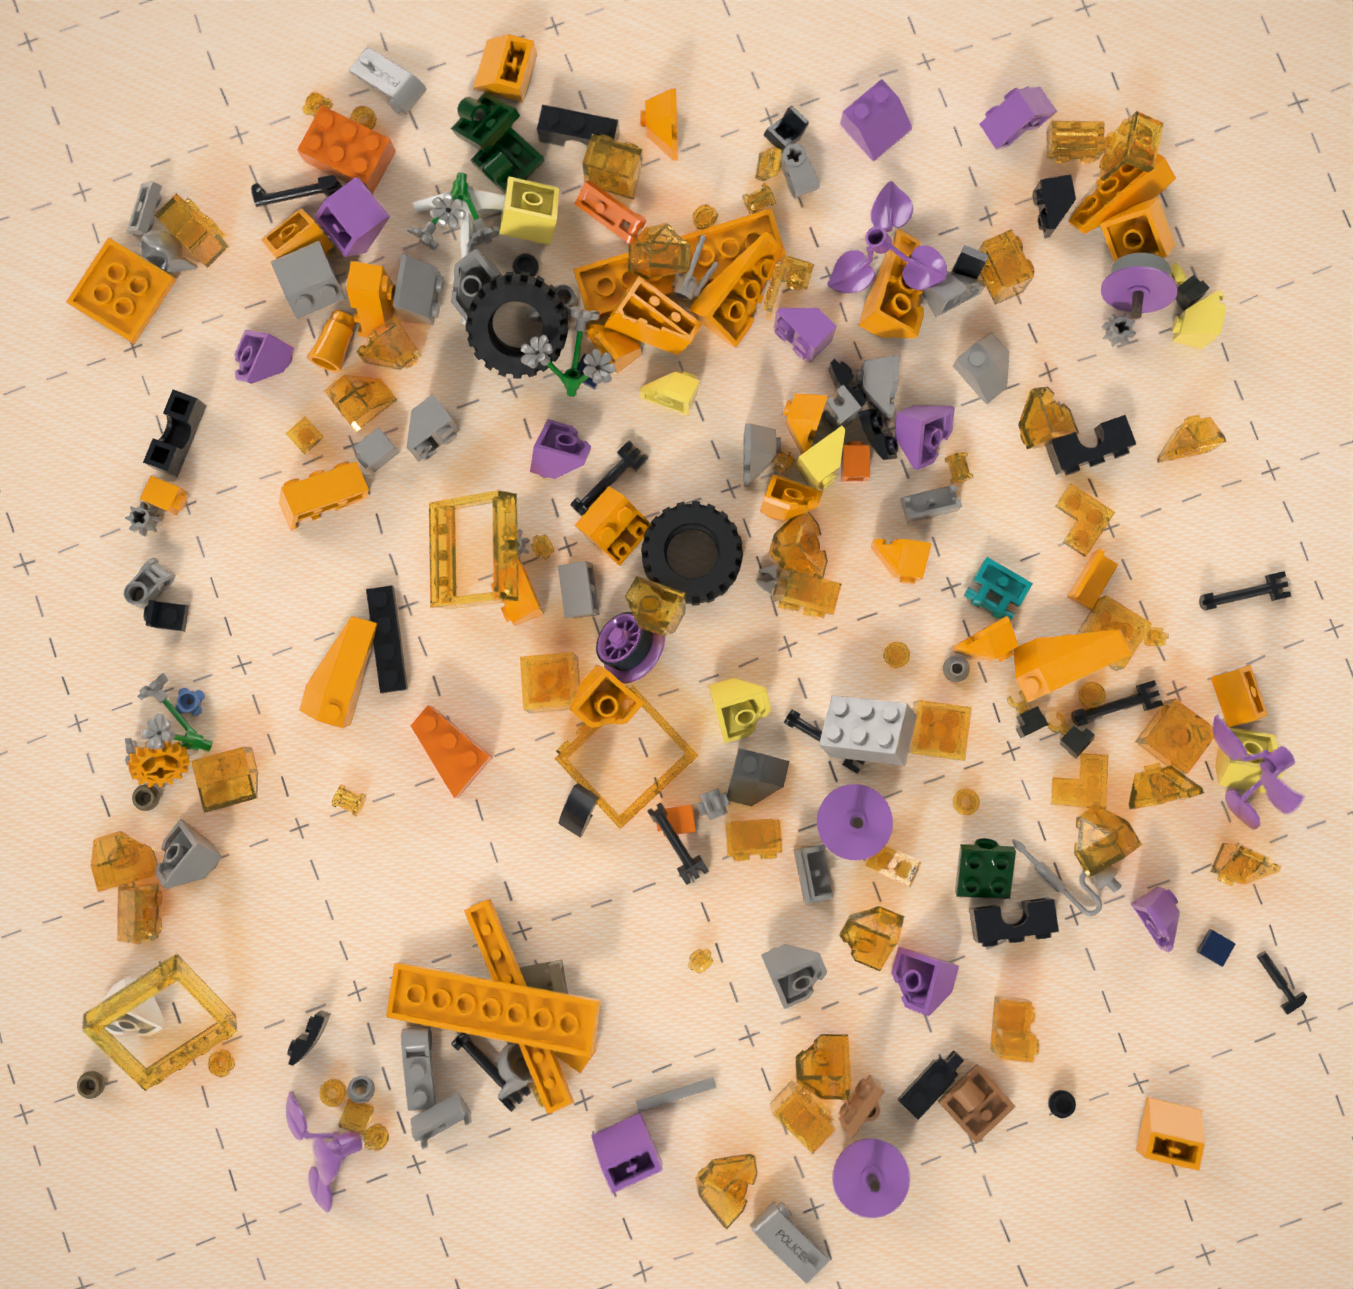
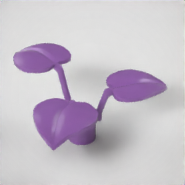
(889, 210)
(1272, 765)
(327, 1156)

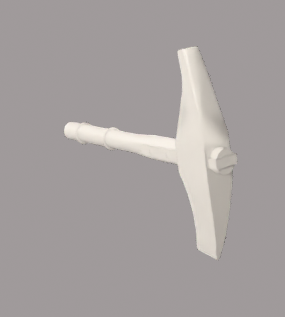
(483, 202)

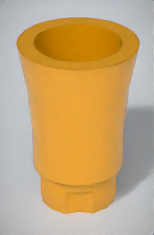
(333, 342)

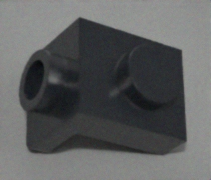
(787, 129)

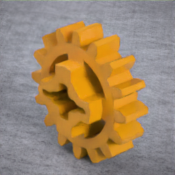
(159, 765)

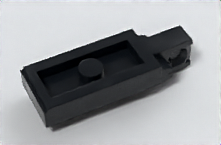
(930, 1084)

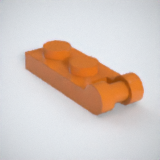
(609, 211)

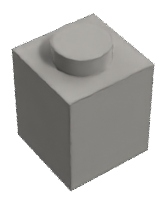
(375, 450)

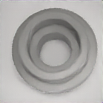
(948, 672)
(357, 1082)

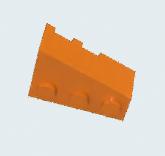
(450, 750)

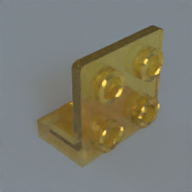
(1132, 143)
(791, 271)

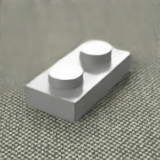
(146, 202)

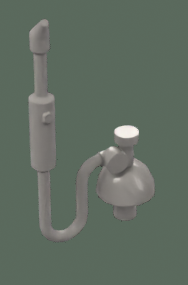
(1101, 879)

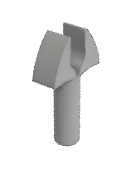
(772, 571)

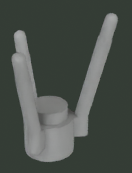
(686, 286)

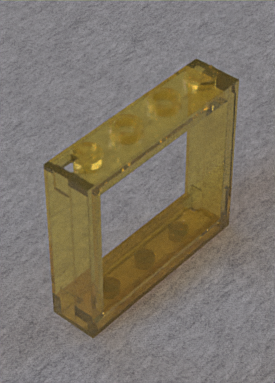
(443, 550)
(585, 733)
(138, 992)

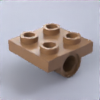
(976, 1103)
(863, 1105)

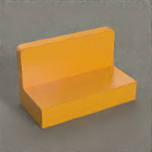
(1092, 579)
(1239, 696)

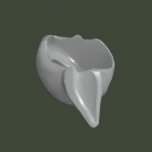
(164, 251)
(512, 1069)

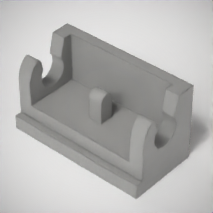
(844, 407)
(930, 503)
(578, 590)
(813, 873)
(439, 1118)

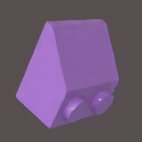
(876, 120)

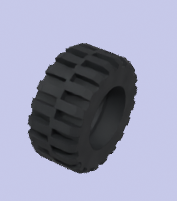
(522, 289)
(699, 518)

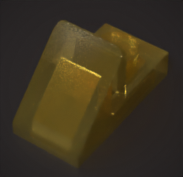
(894, 865)

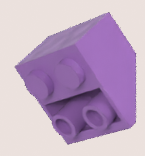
(352, 218)
(805, 329)
(627, 1152)

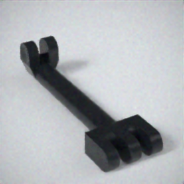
(326, 185)
(583, 505)
(1210, 601)
(1081, 716)
(793, 720)
(689, 865)
(463, 1041)

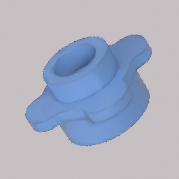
(182, 701)

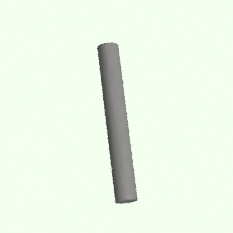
(676, 1094)

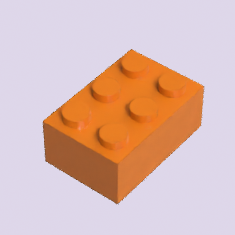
(346, 149)

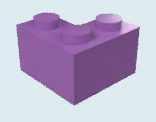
(1020, 112)

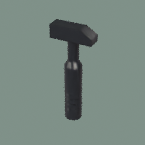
(1281, 983)

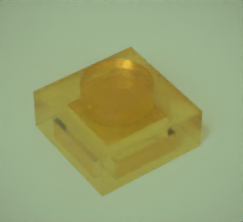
(768, 164)
(304, 435)
(356, 1117)

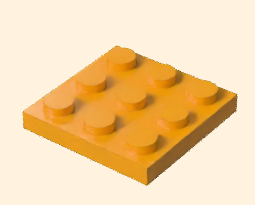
(121, 290)

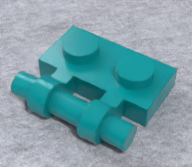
(1002, 582)

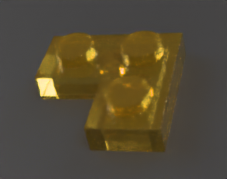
(1090, 518)
(1089, 789)

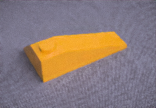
(1120, 191)
(733, 295)
(892, 305)
(1059, 660)
(337, 681)

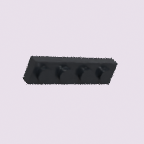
(387, 639)

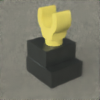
(1188, 290)

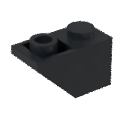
(1054, 200)

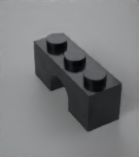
(560, 125)
(183, 419)
(1113, 438)
(1037, 919)

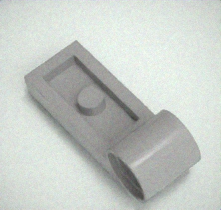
(418, 1068)

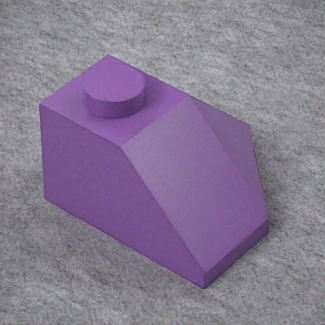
(261, 356)
(921, 431)
(558, 450)
(1159, 915)
(923, 980)

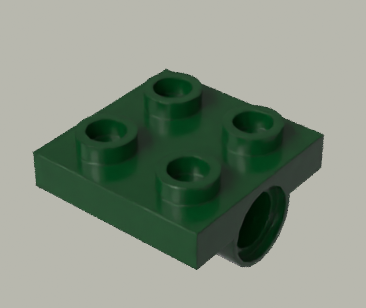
(483, 120)
(508, 158)
(985, 870)

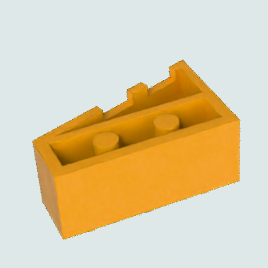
(371, 294)
(653, 318)
(322, 493)

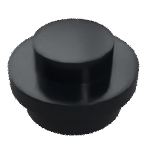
(526, 263)
(1061, 1104)

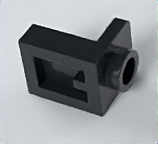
(166, 615)

